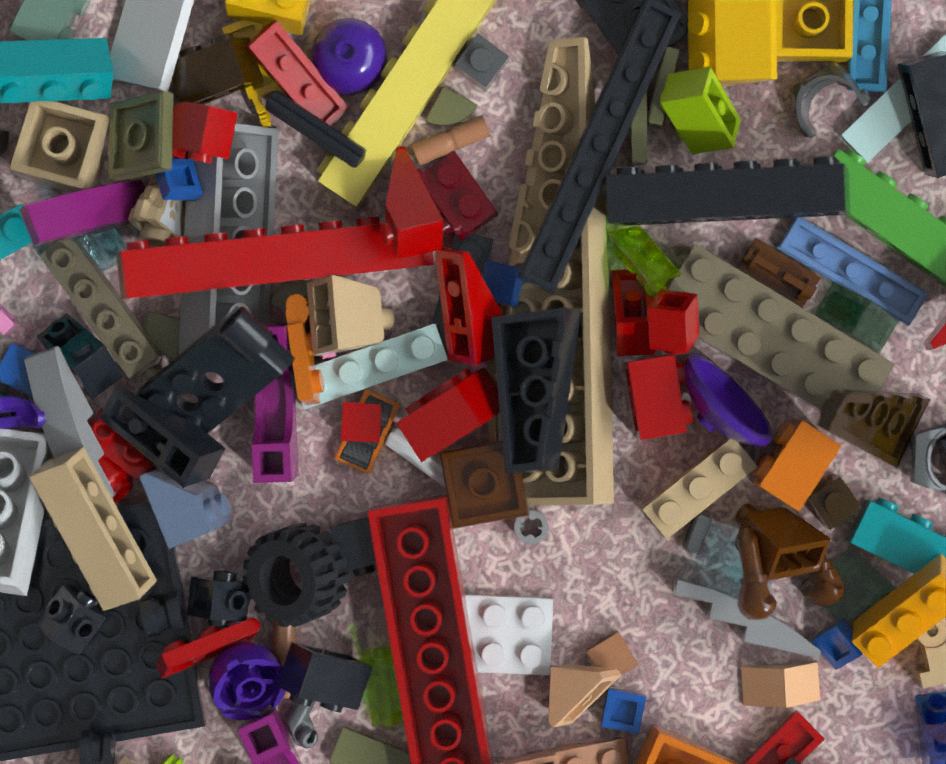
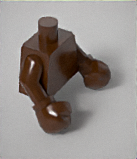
(780, 546)

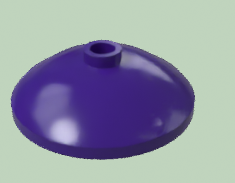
(725, 404)

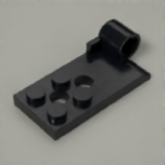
(236, 350)

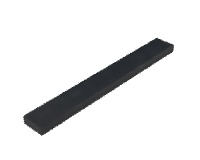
(598, 146)

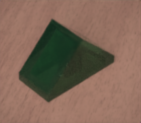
(856, 317)

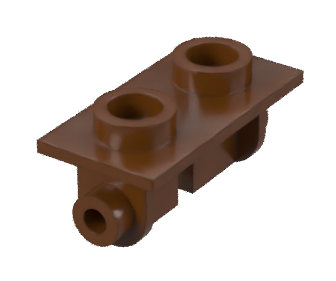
(779, 273)

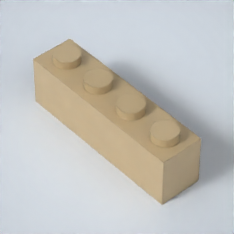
(93, 529)

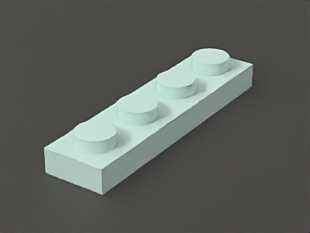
(381, 363)

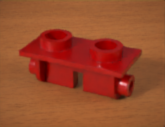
(119, 450)

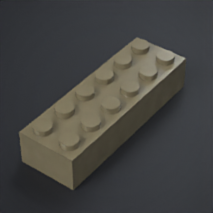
(775, 334)

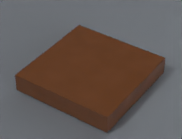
(479, 487)

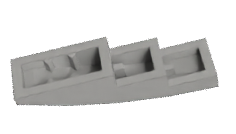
(64, 407)
(765, 632)

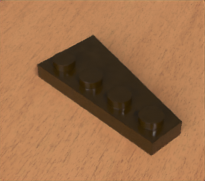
(874, 420)

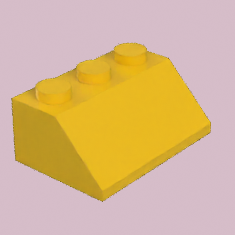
(733, 39)

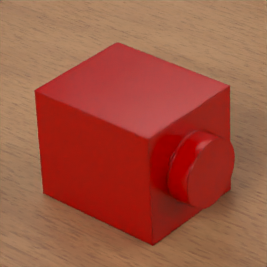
(673, 321)

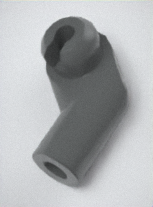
(301, 725)

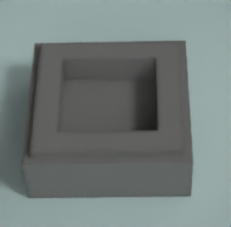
(696, 533)

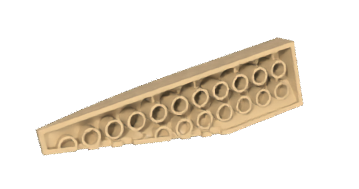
(587, 443)

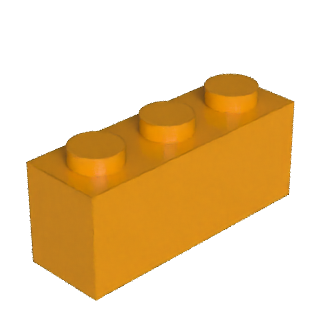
(903, 614)

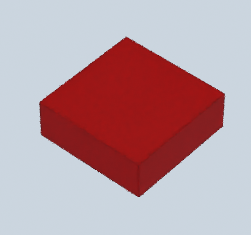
(361, 422)

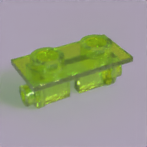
(643, 256)
(383, 687)

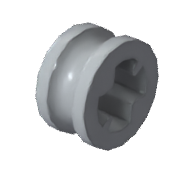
(529, 538)

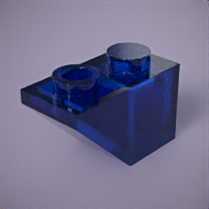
(932, 727)

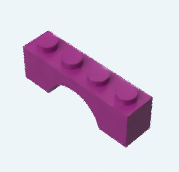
(275, 428)
(268, 740)

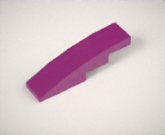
(81, 212)

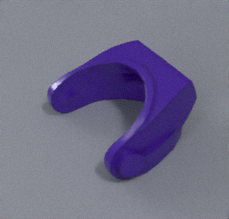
(22, 414)

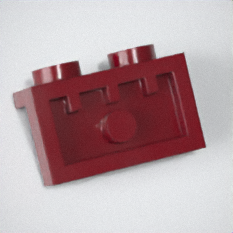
(457, 196)

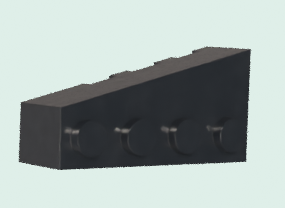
(534, 385)

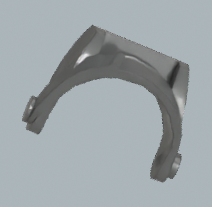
(808, 88)
(920, 457)

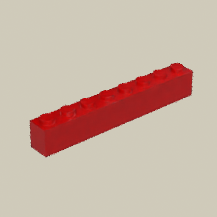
(257, 258)

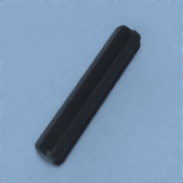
(315, 129)

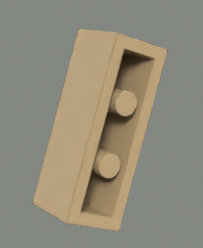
(698, 487)

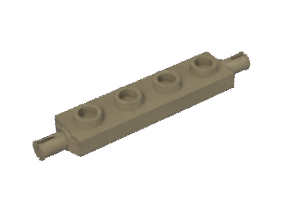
(102, 307)

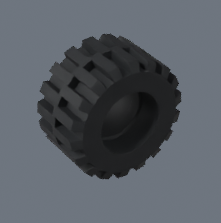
(272, 583)

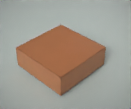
(612, 653)

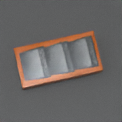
(364, 454)

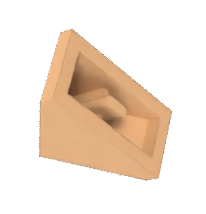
(780, 684)
(575, 690)

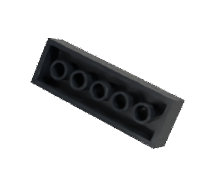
(728, 194)

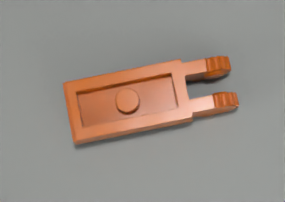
(307, 379)

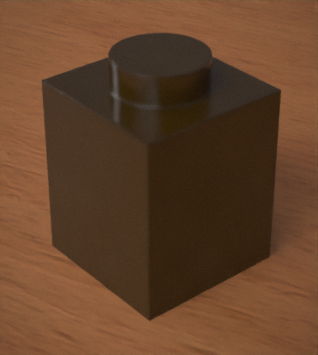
(833, 502)

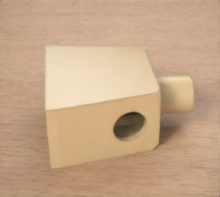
(345, 315)

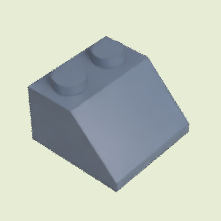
(187, 510)

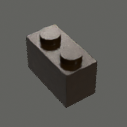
(215, 70)

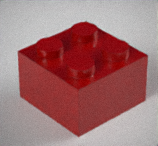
(657, 396)
(450, 412)

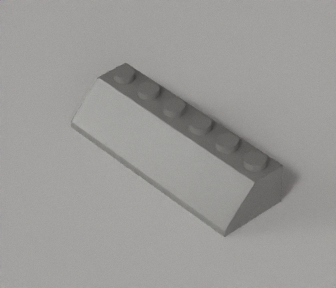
(234, 199)

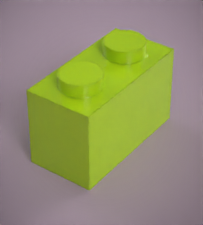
(700, 110)

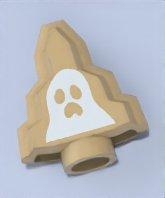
(157, 217)

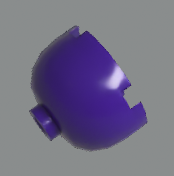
(349, 55)
(245, 680)

